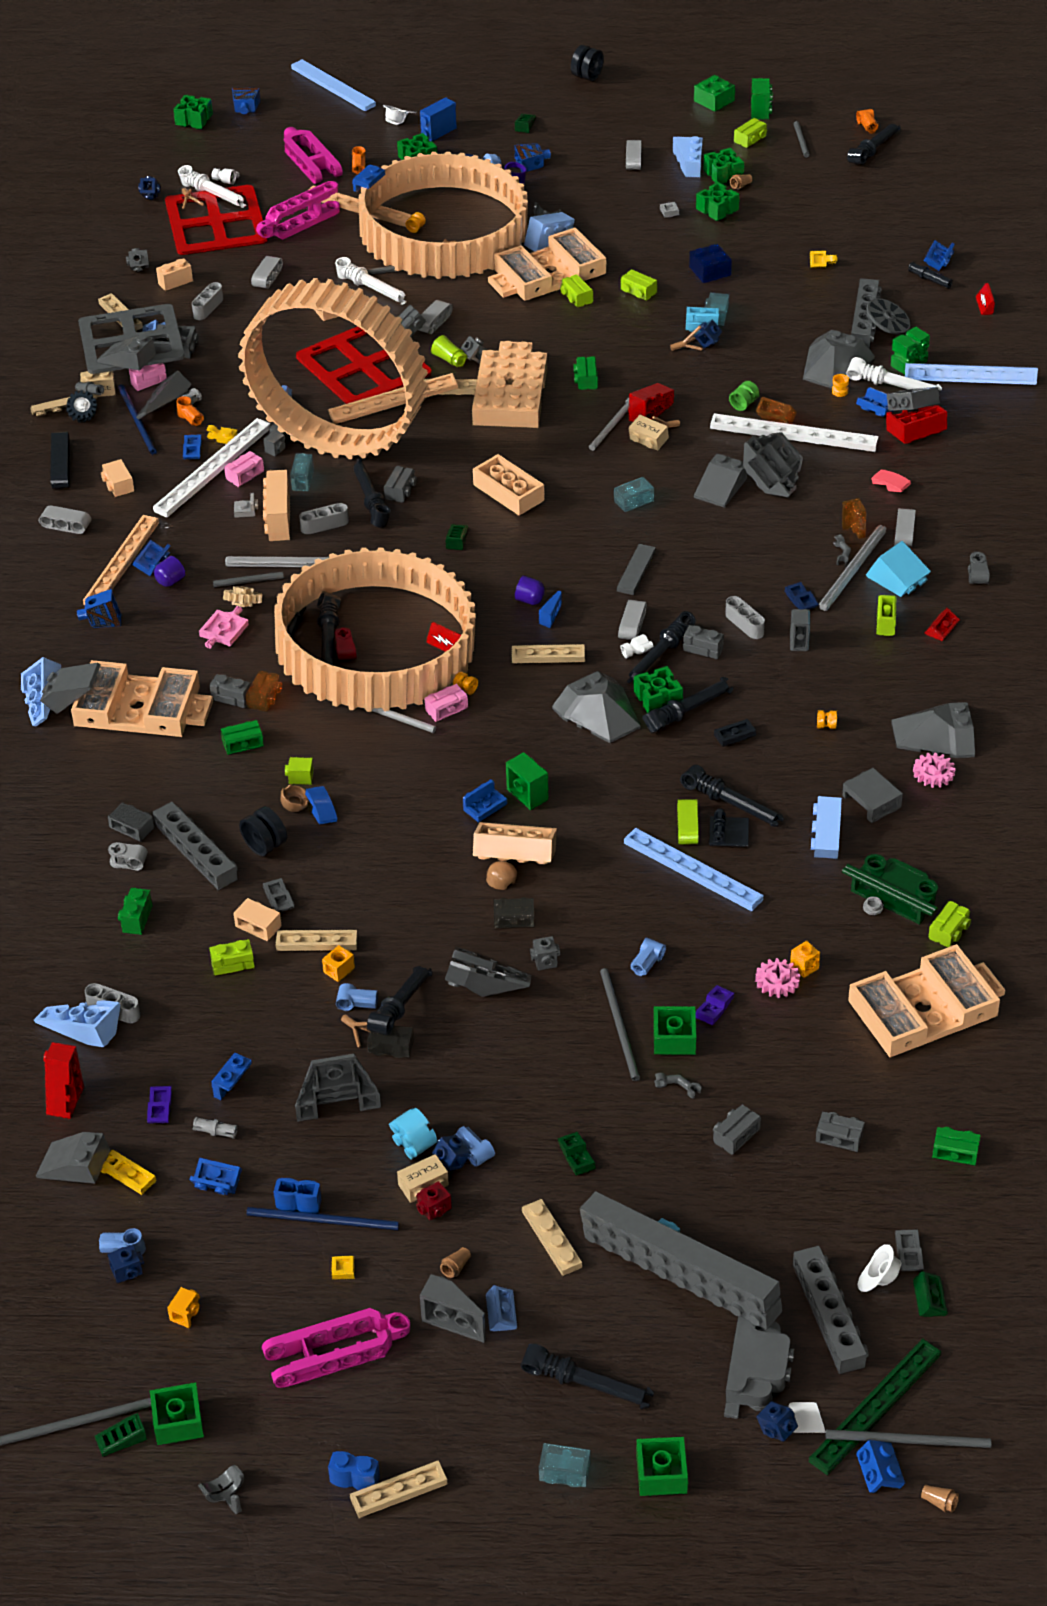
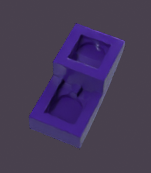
(715, 1005)
(159, 1104)

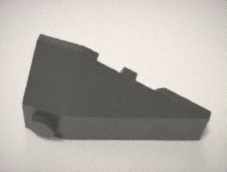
(165, 393)

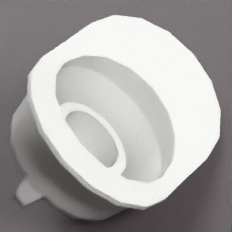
(396, 115)
(880, 1270)

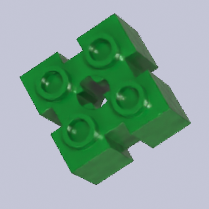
(193, 111)
(412, 147)
(723, 165)
(717, 201)
(910, 349)
(657, 688)

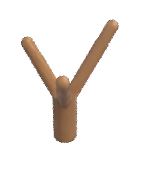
(186, 193)
(684, 343)
(669, 424)
(355, 1026)

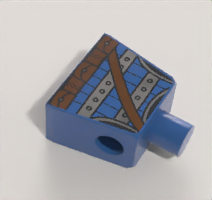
(246, 99)
(531, 156)
(101, 610)

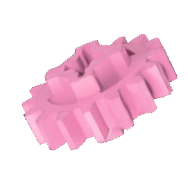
(934, 770)
(787, 979)

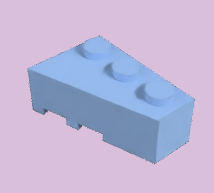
(689, 154)
(546, 225)
(826, 827)

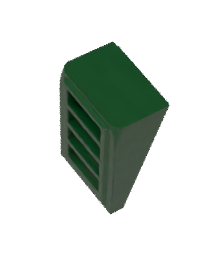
(524, 123)
(456, 537)
(123, 1426)

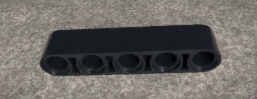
(60, 460)

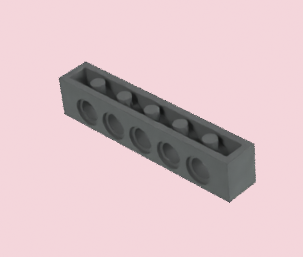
(862, 324)
(195, 845)
(845, 1357)

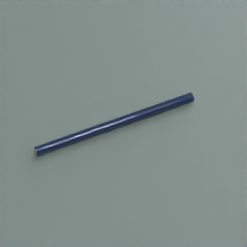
(138, 422)
(323, 1218)

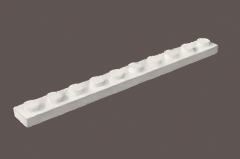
(795, 432)
(211, 468)

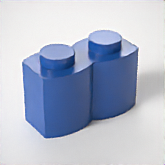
(296, 1195)
(353, 1471)

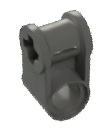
(978, 569)

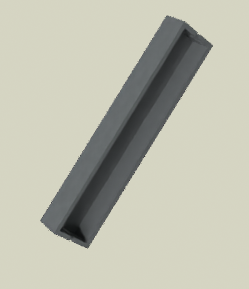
(681, 1260)

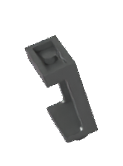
(874, 794)

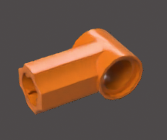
(867, 119)
(358, 159)
(188, 411)

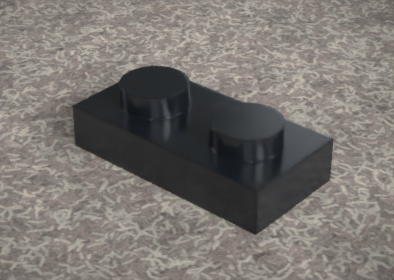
(735, 732)

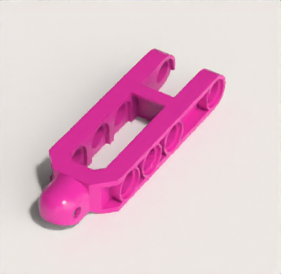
(310, 165)
(316, 212)
(314, 1366)

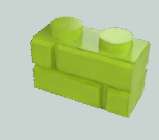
(750, 132)
(638, 285)
(576, 290)
(886, 615)
(949, 924)
(231, 957)

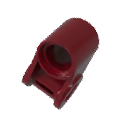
(344, 644)

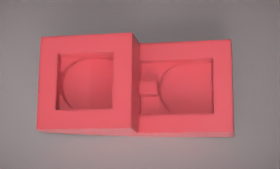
(892, 480)

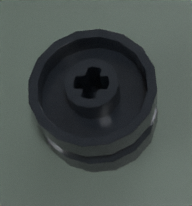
(587, 62)
(263, 831)

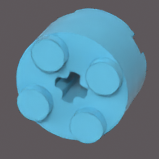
(413, 1133)

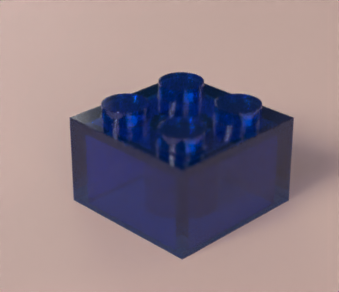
(710, 263)

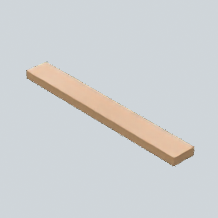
(382, 212)
(388, 400)
(124, 555)

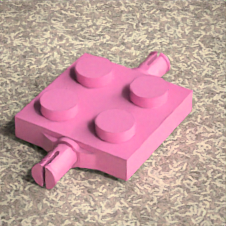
(223, 627)

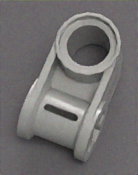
(128, 857)

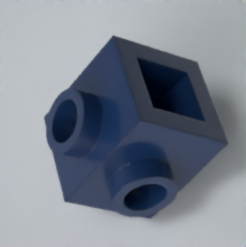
(145, 184)
(708, 333)
(451, 1152)
(125, 1263)
(777, 1421)

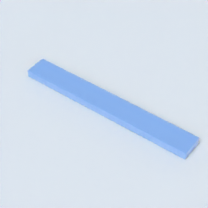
(333, 85)
(971, 373)
(693, 869)

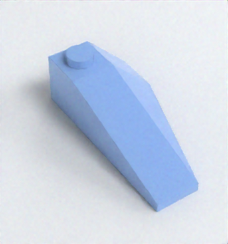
(32, 684)
(85, 1023)

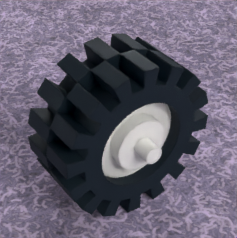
(81, 406)

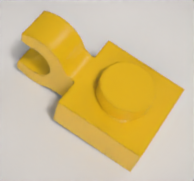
(819, 259)
(223, 435)

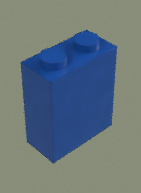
(438, 119)

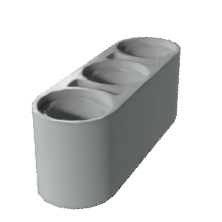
(633, 155)
(267, 272)
(207, 301)
(435, 316)
(324, 518)
(65, 519)
(905, 526)
(745, 617)
(632, 619)
(129, 1004)

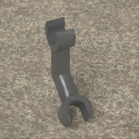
(846, 549)
(662, 1080)

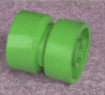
(744, 395)

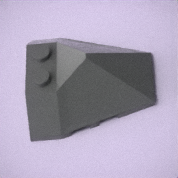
(832, 356)
(772, 463)
(599, 706)
(937, 729)
(482, 975)
(335, 1081)

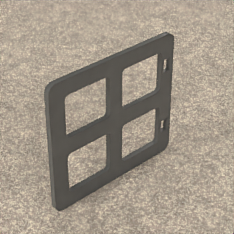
(126, 318)

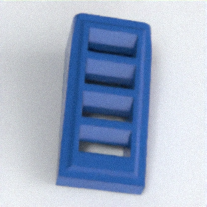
(550, 610)

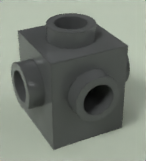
(143, 261)
(473, 348)
(545, 953)

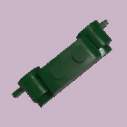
(897, 886)

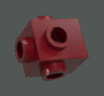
(433, 1201)

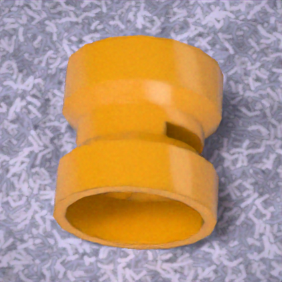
(415, 222)
(840, 385)
(466, 683)
(831, 719)

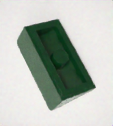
(929, 1295)

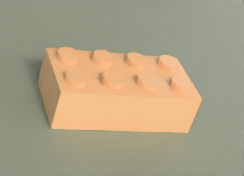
(508, 484)
(276, 505)
(514, 842)

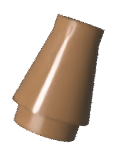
(740, 181)
(454, 1263)
(943, 1498)

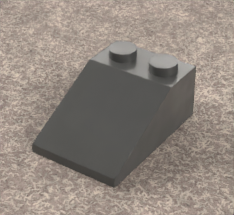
(130, 353)
(721, 480)
(68, 685)
(75, 1158)
(451, 1309)

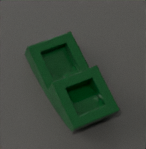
(576, 1154)

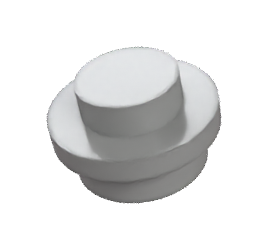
(873, 906)

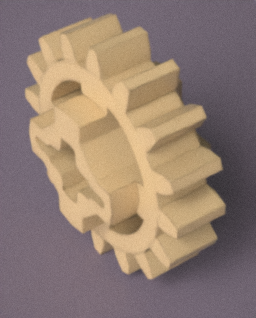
(242, 596)

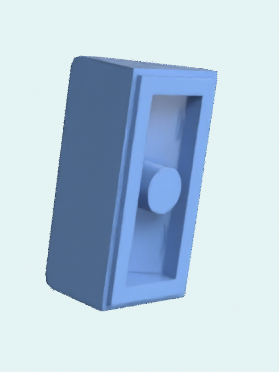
(501, 1309)

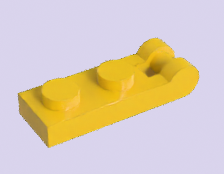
(128, 1172)

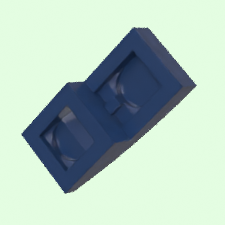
(800, 597)

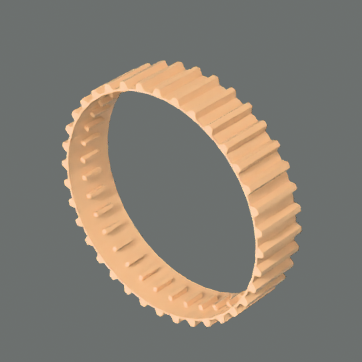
(443, 171)
(301, 423)
(380, 569)

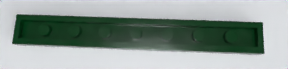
(876, 1404)

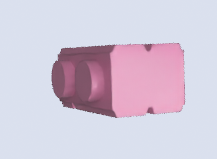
(147, 376)
(244, 468)
(446, 702)

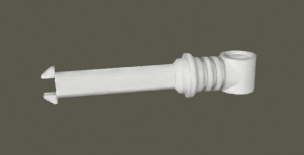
(202, 183)
(360, 276)
(858, 369)

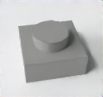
(669, 209)

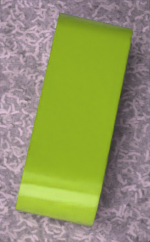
(687, 821)

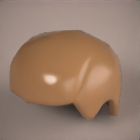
(294, 798)
(501, 875)

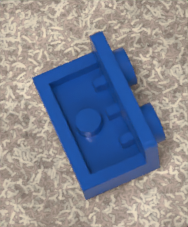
(367, 177)
(938, 255)
(875, 401)
(151, 557)
(483, 801)
(229, 1075)
(216, 1176)
(879, 1465)

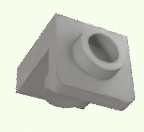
(246, 508)

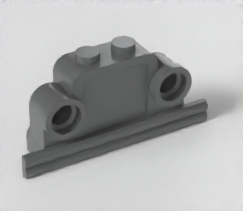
(757, 1366)

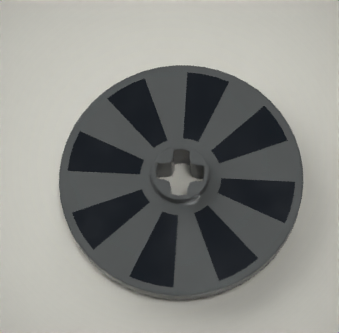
(888, 316)

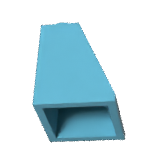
(899, 570)

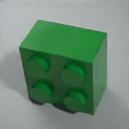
(714, 93)
(761, 98)
(527, 781)
(675, 1030)
(176, 1413)
(661, 1466)

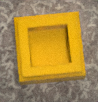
(343, 1267)

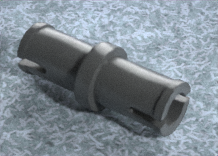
(90, 387)

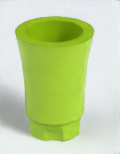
(448, 351)

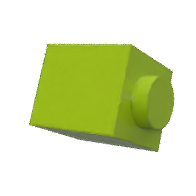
(300, 770)

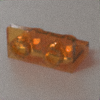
(854, 517)

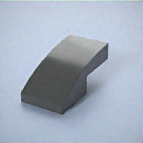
(278, 895)
(909, 1250)

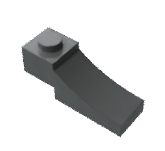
(275, 441)

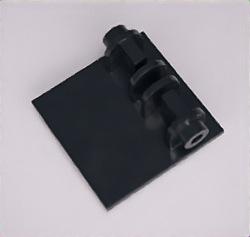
(728, 830)

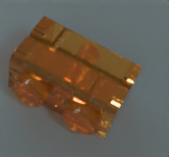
(775, 411)
(263, 691)

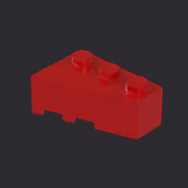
(650, 401)
(917, 424)
(62, 1080)

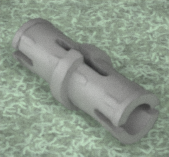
(215, 1127)

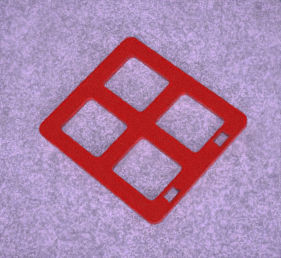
(214, 219)
(360, 363)

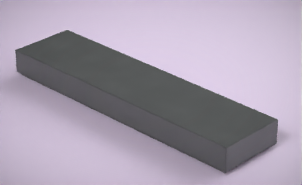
(636, 569)

